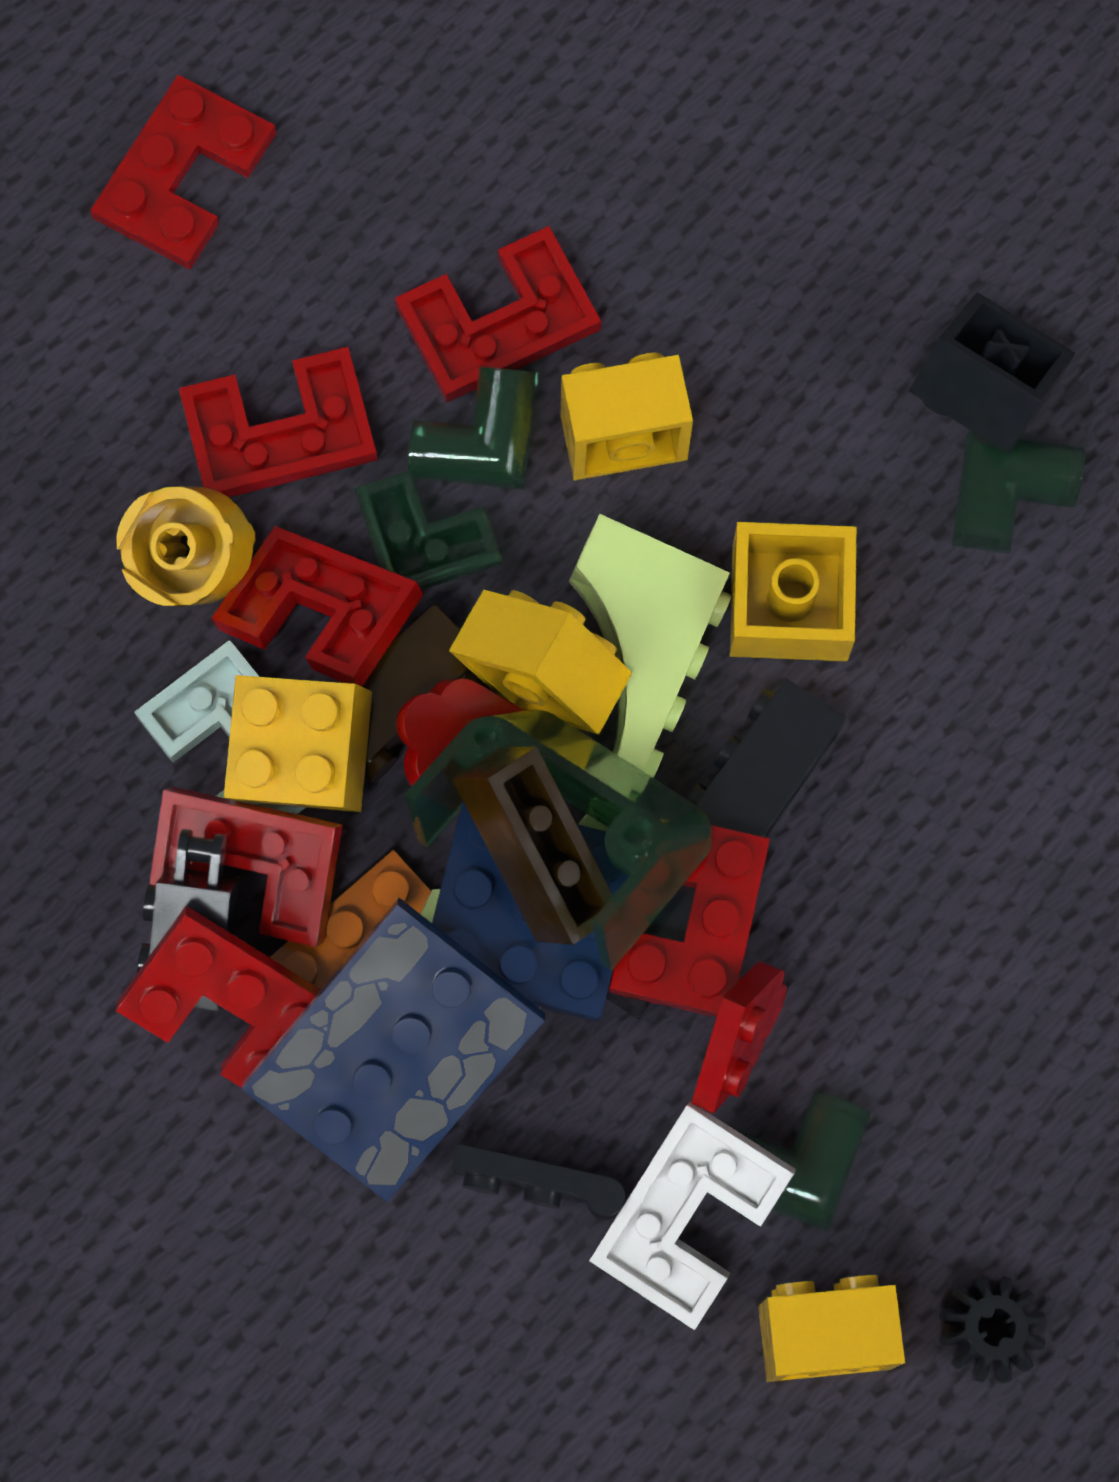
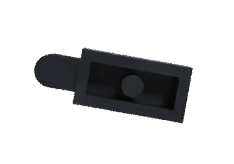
(207, 893)

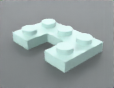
(198, 706)

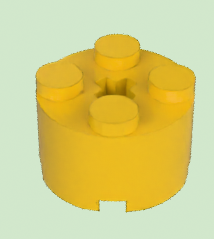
(154, 556)

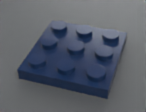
(485, 921)

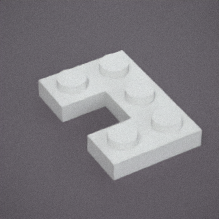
(693, 1160)

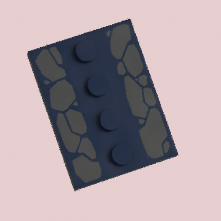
(393, 1050)

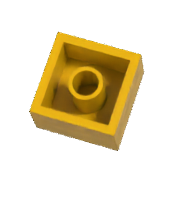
(625, 415)
(793, 591)
(542, 658)
(298, 743)
(830, 1330)

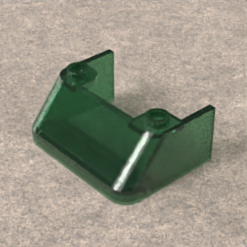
(650, 827)

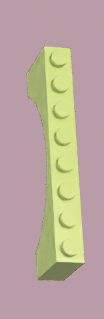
(654, 611)

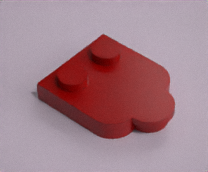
(435, 718)
(739, 1035)

